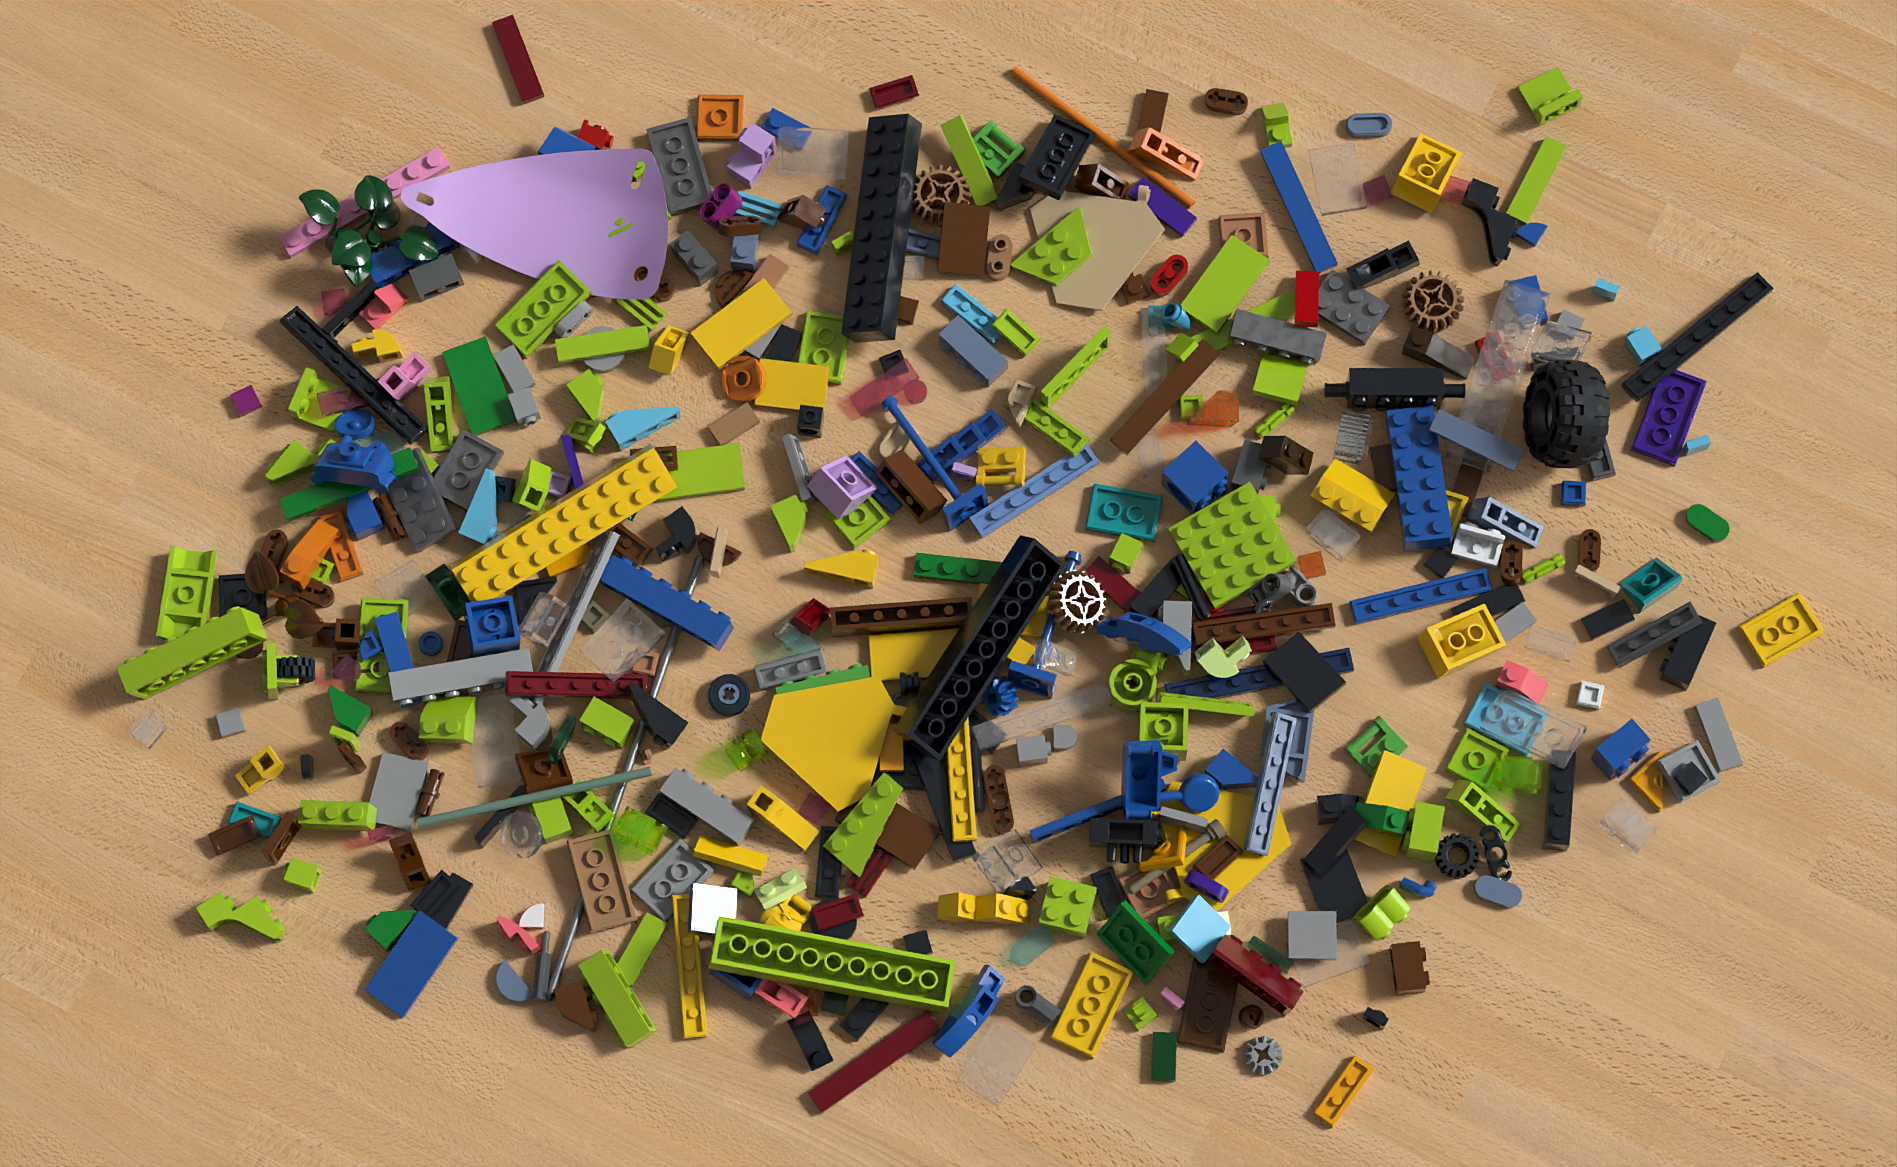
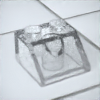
(1006, 860)

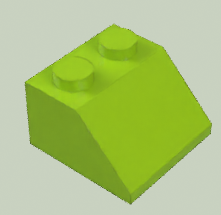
(448, 720)

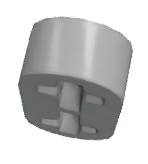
(573, 319)

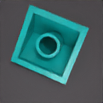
(1650, 584)

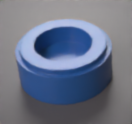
(431, 643)

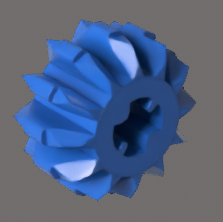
(1000, 696)

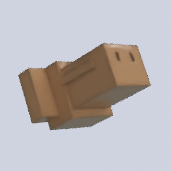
(646, 756)

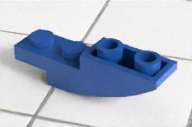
(1149, 633)
(971, 1013)

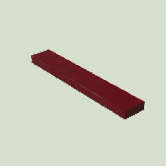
(1119, 589)
(570, 684)
(874, 1061)

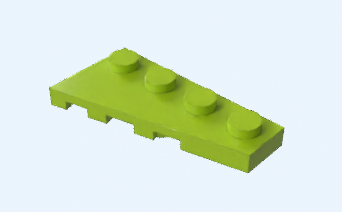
(860, 830)

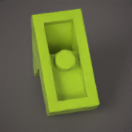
(1276, 124)
(586, 433)

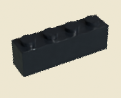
(1559, 806)

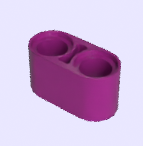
(721, 203)

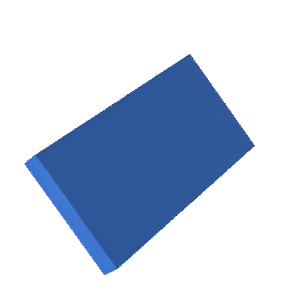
(411, 963)

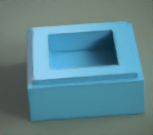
(1605, 289)
(1696, 445)

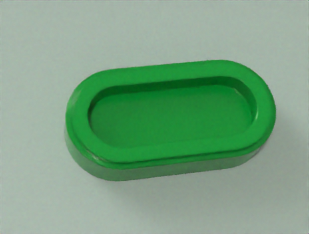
(1707, 523)

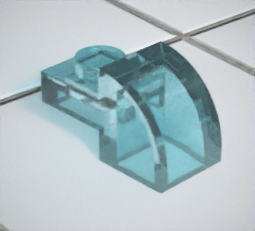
(794, 639)

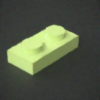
(780, 889)

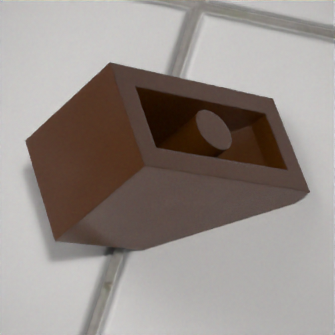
(1099, 181)
(802, 213)

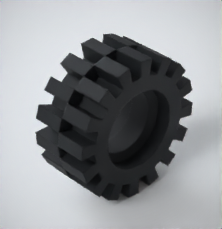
(1464, 843)

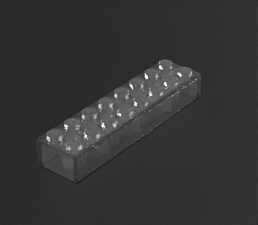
(1501, 365)

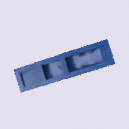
(964, 443)

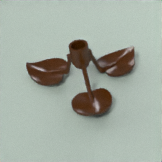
(301, 616)

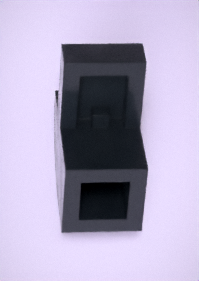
(683, 534)
(810, 1040)

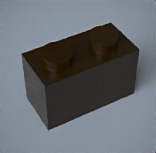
(1286, 455)

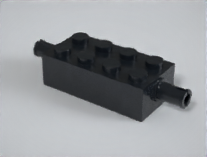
(1394, 388)

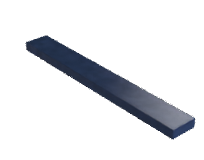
(1250, 679)

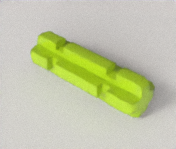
(1274, 420)
(1542, 568)

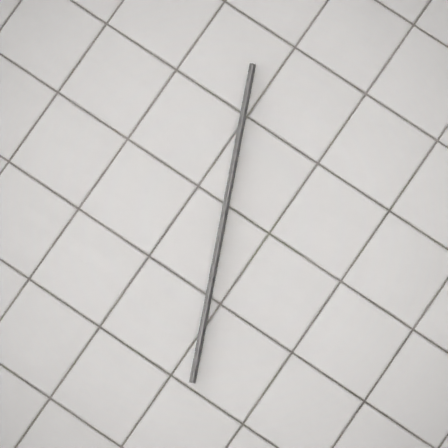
(620, 788)

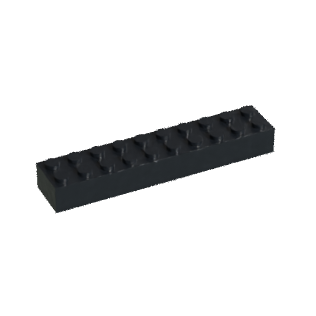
(881, 228)
(979, 647)

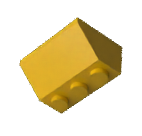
(1353, 496)

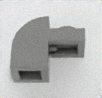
(536, 724)

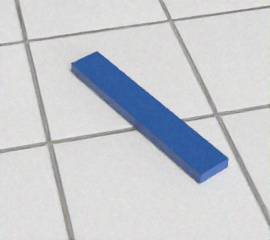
(1298, 207)
(1420, 596)
(1079, 818)

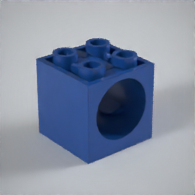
(1195, 478)
(491, 626)

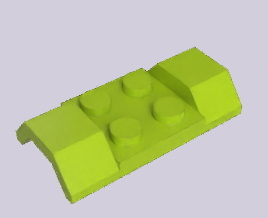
(186, 591)

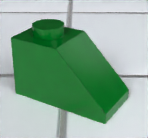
(349, 712)
(1384, 818)
(389, 926)

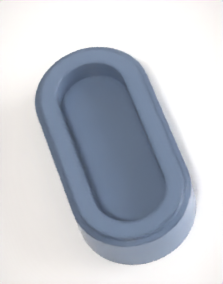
(1368, 125)
(1498, 891)

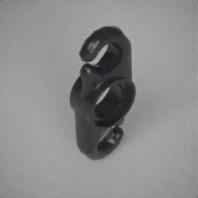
(1496, 842)

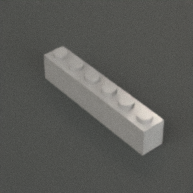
(456, 676)

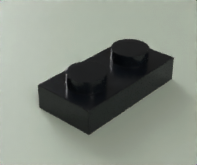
(863, 1017)

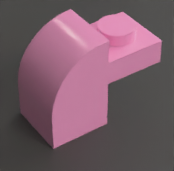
(403, 380)

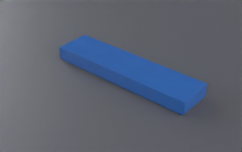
(395, 645)

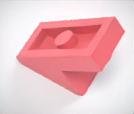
(383, 306)
(781, 996)

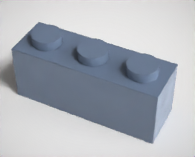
(972, 351)

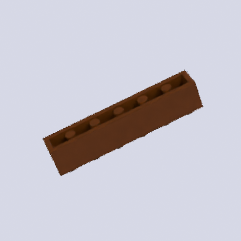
(899, 616)

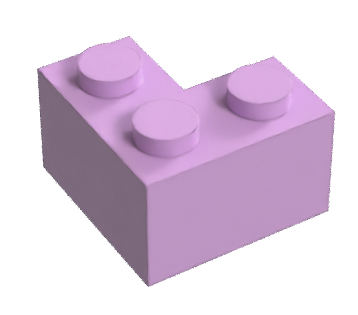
(754, 155)

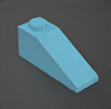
(636, 424)
(482, 514)

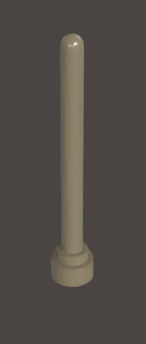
(1213, 831)

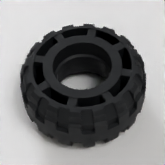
(1566, 414)

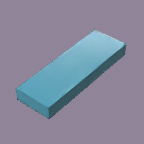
(971, 312)

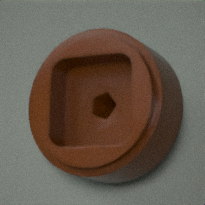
(1251, 1016)

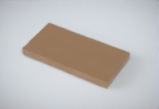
(601, 880)

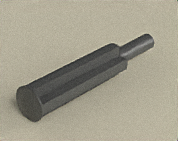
(542, 971)

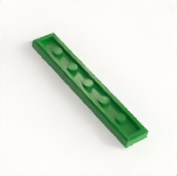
(329, 492)

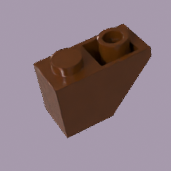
(574, 1005)

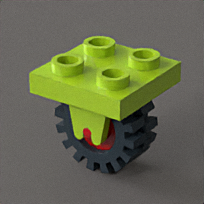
(284, 670)

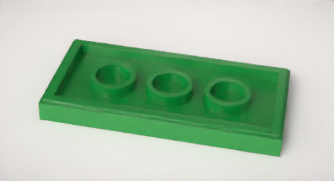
(479, 386)

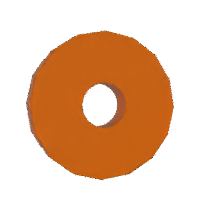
(755, 379)

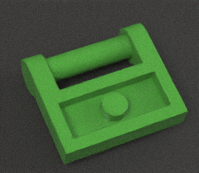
(994, 157)
(1390, 742)

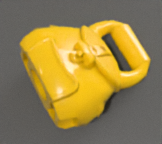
(786, 916)

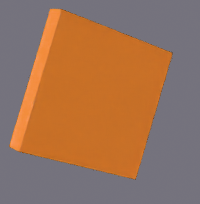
(719, 117)

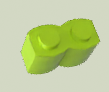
(1382, 913)

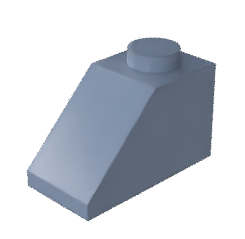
(745, 252)

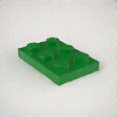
(1135, 942)

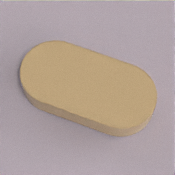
(894, 441)

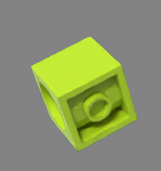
(1167, 724)

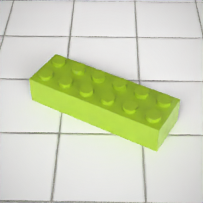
(192, 653)

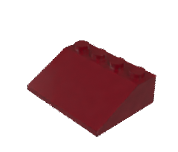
(1255, 975)

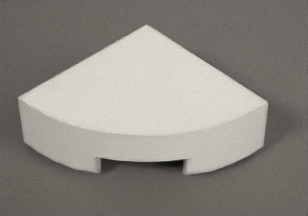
(533, 917)

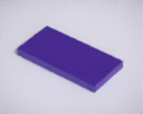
(1669, 417)

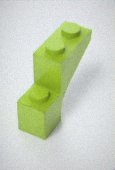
(293, 463)
(253, 915)

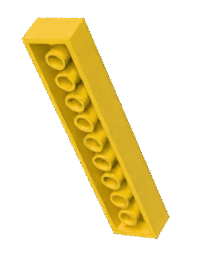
(563, 525)

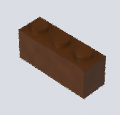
(911, 486)

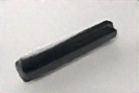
(1191, 586)
(977, 776)

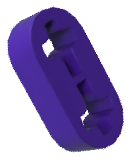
(1206, 886)

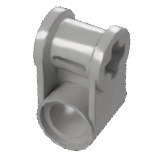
(1299, 586)

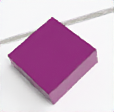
(246, 400)

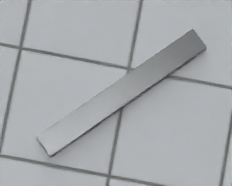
(578, 602)

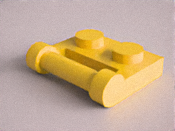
(1001, 460)

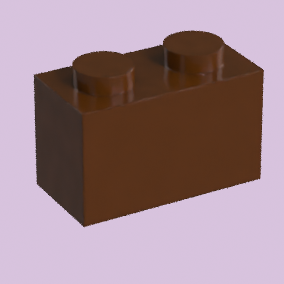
(1408, 968)

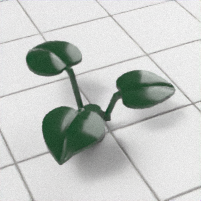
(322, 208)
(355, 252)

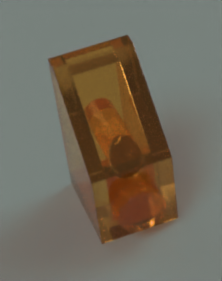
(1217, 411)

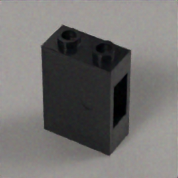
(1125, 835)

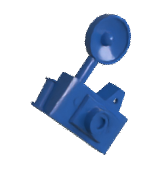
(351, 463)
(1142, 782)

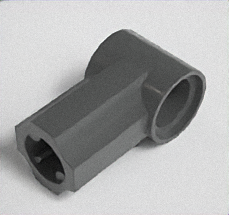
(1038, 1007)

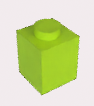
(1125, 553)
(301, 874)

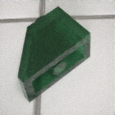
(448, 591)

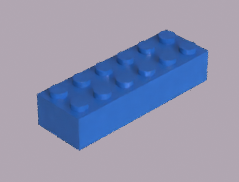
(1418, 479)

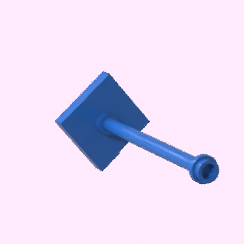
(963, 505)
(1032, 677)

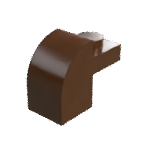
(339, 635)
(410, 861)

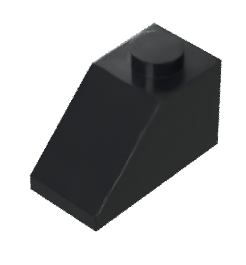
(1014, 191)
(1333, 806)

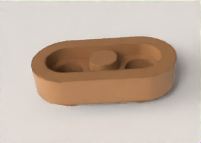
(999, 256)

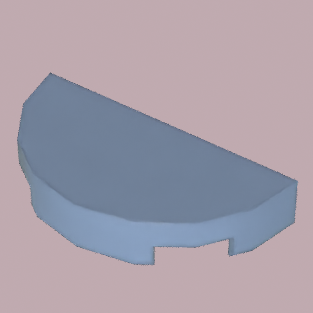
(511, 984)

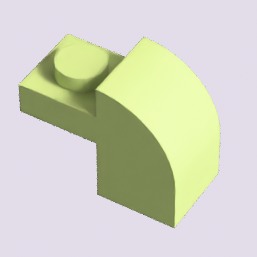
(1222, 662)

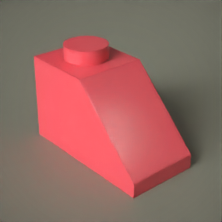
(1521, 681)

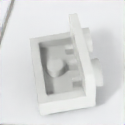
(1478, 544)

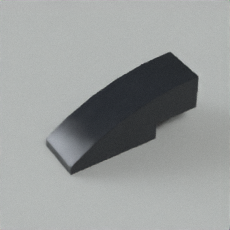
(1383, 265)

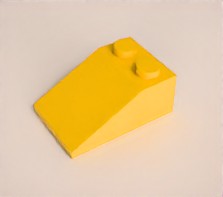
(1425, 173)
(1460, 640)

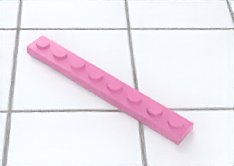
(311, 233)

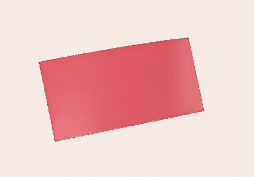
(513, 931)

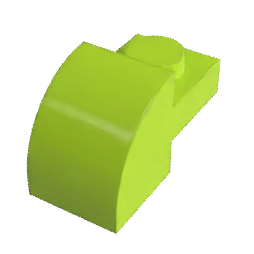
(590, 808)

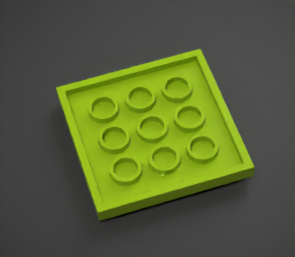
(1232, 545)

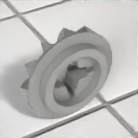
(1265, 1066)

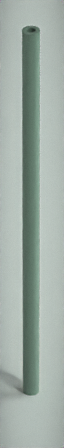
(534, 797)

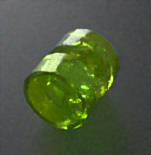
(738, 754)

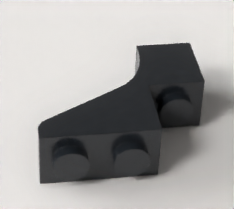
(1497, 226)

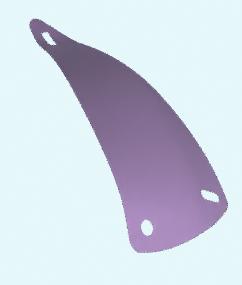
(555, 210)

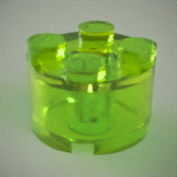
(1518, 772)
(641, 829)

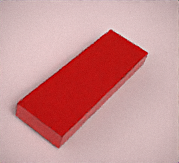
(1306, 299)

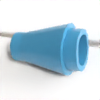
(1176, 316)

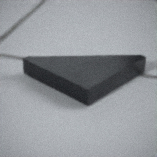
(527, 592)

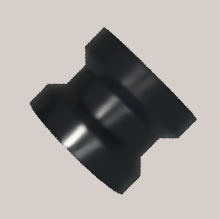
(909, 683)

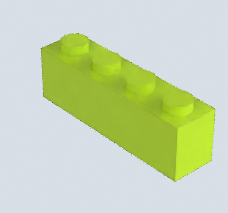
(616, 998)

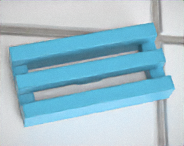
(763, 202)

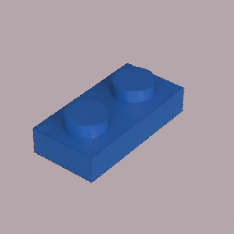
(776, 119)

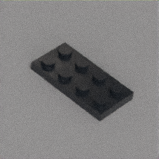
(1056, 157)

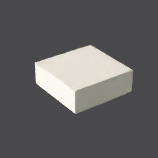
(1590, 695)

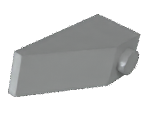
(1179, 616)

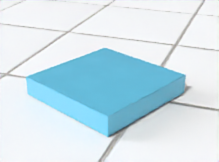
(1199, 928)

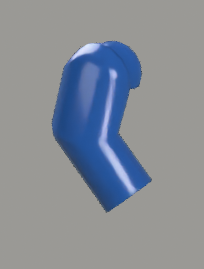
(1417, 889)

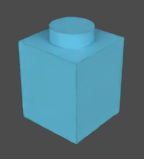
(1642, 345)

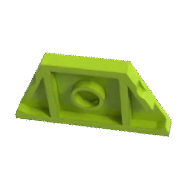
(1058, 251)

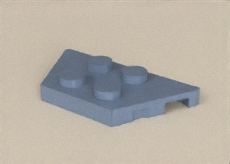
(1301, 738)

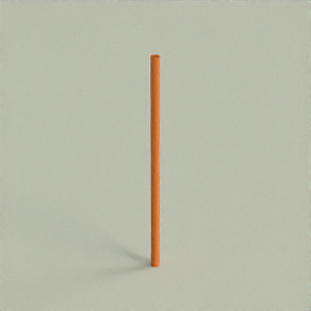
(1103, 137)

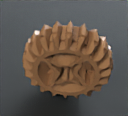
(929, 179)
(1441, 284)
(1072, 613)

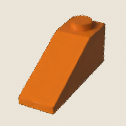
(1165, 153)
(308, 554)

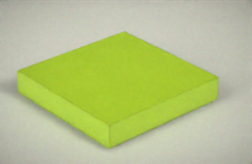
(1280, 379)
(861, 523)
(1475, 759)

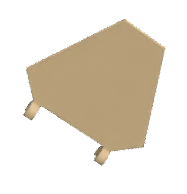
(1118, 238)

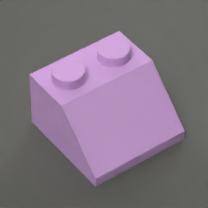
(841, 486)

